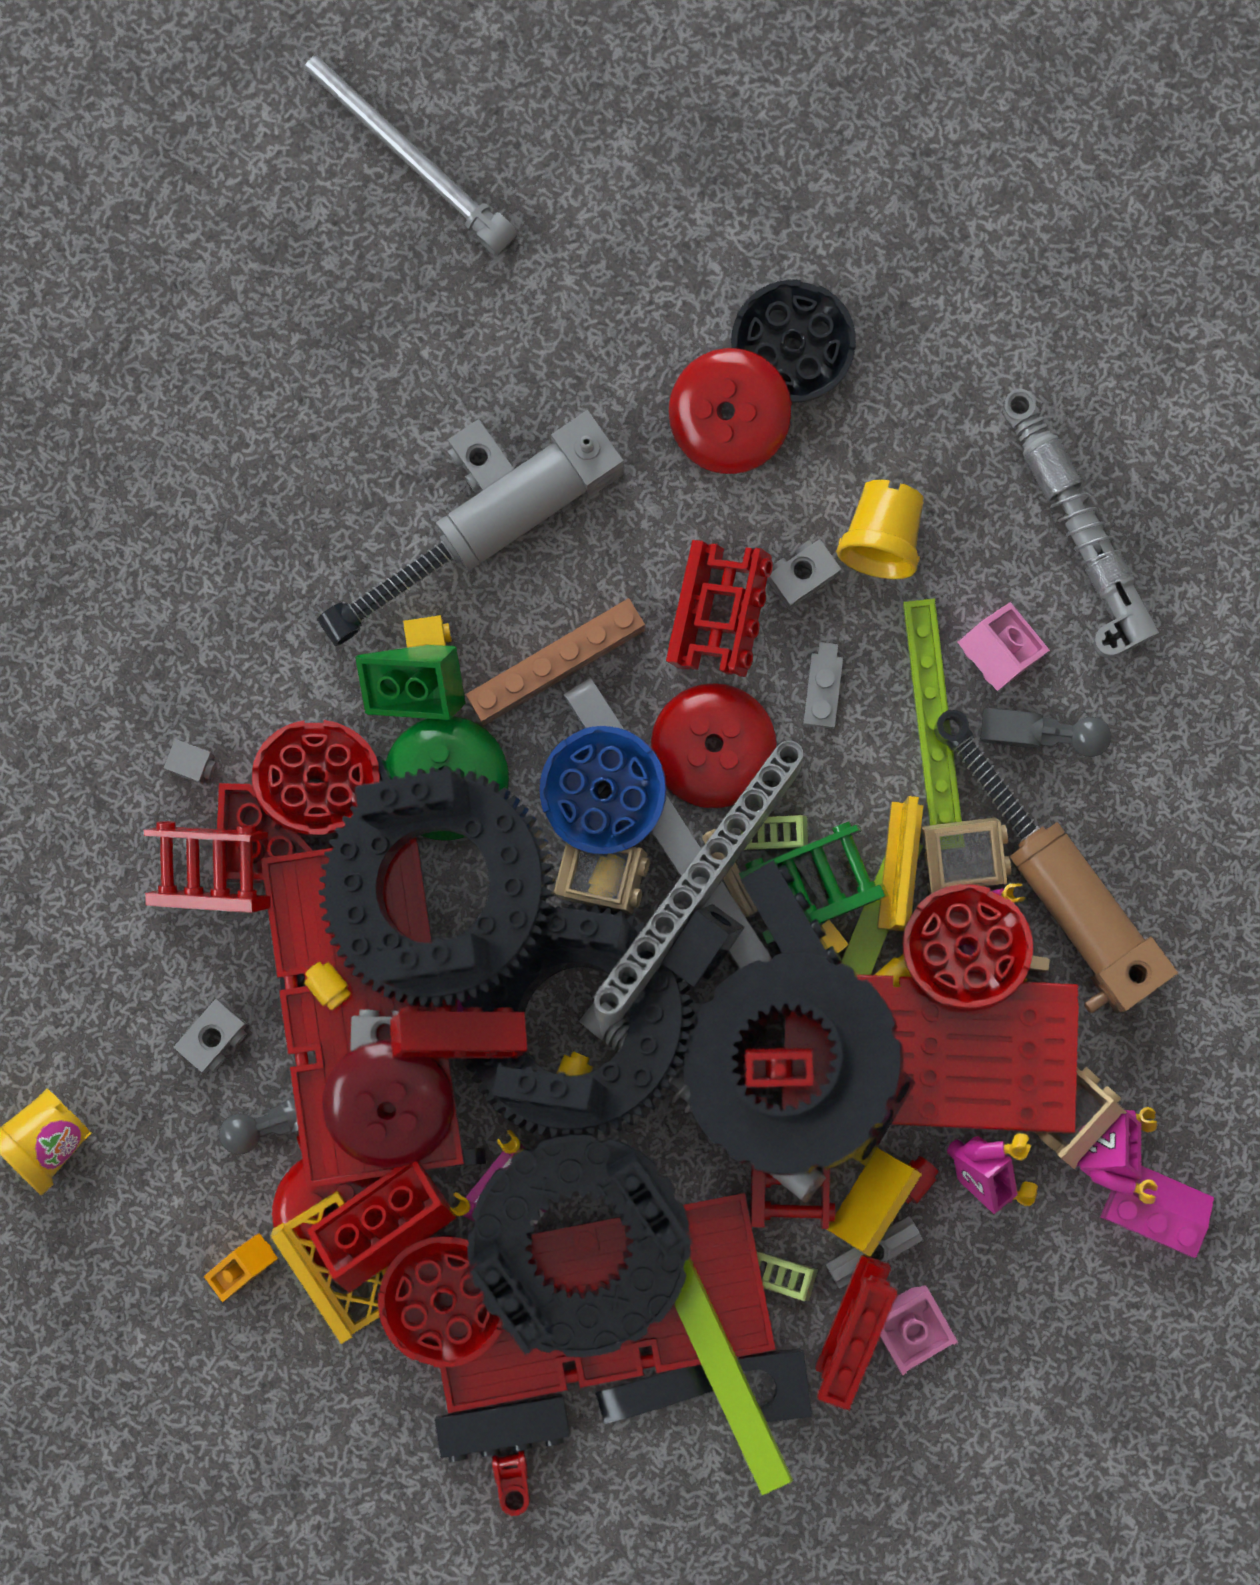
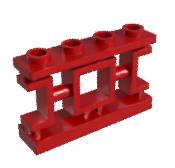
(697, 601)
(855, 1332)

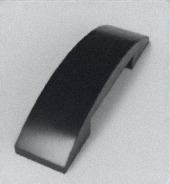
(652, 1393)

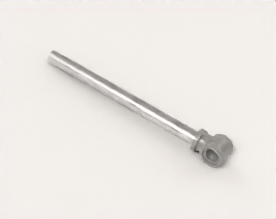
(492, 230)

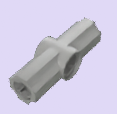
(896, 1240)

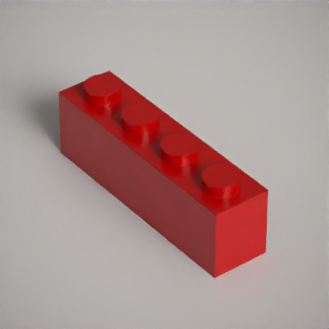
(458, 1033)

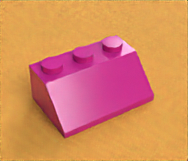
(1175, 1218)

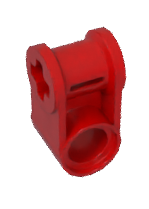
(511, 1480)

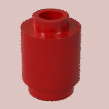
(925, 1182)

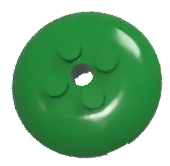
(451, 745)

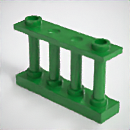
(837, 901)

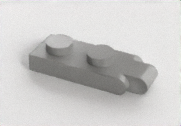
(823, 687)

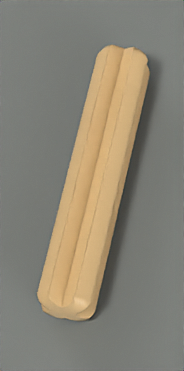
(734, 883)

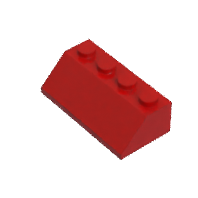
(380, 1224)

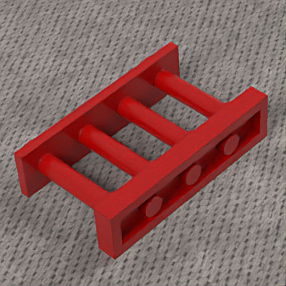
(193, 894)
(764, 1210)

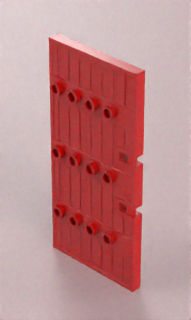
(298, 945)
(587, 1254)

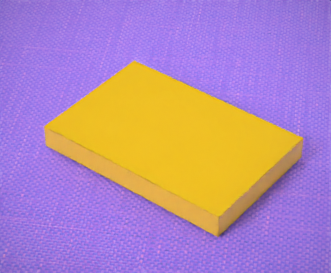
(874, 1201)

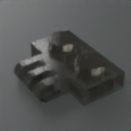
(810, 873)

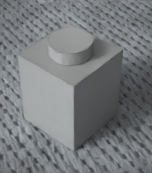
(190, 762)

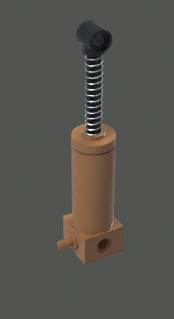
(1070, 890)

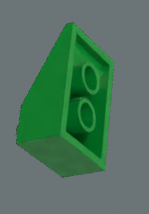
(412, 682)

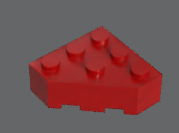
(240, 807)

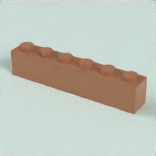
(556, 662)

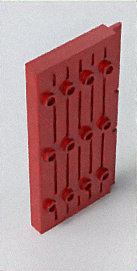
(971, 1066)

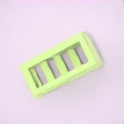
(801, 830)
(808, 1282)

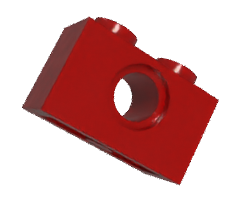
(779, 1067)

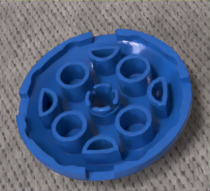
(572, 783)

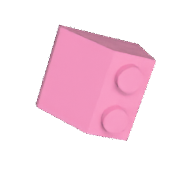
(1003, 646)

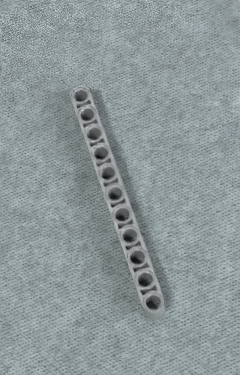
(671, 830)
(698, 894)

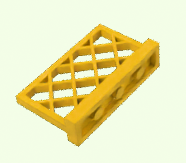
(900, 864)
(312, 1278)

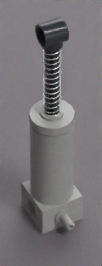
(574, 464)

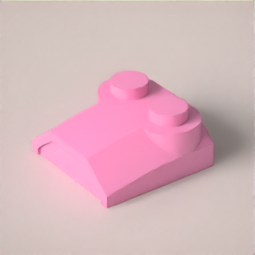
(915, 1329)

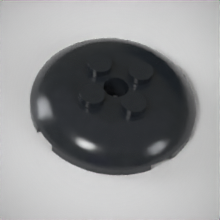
(803, 313)

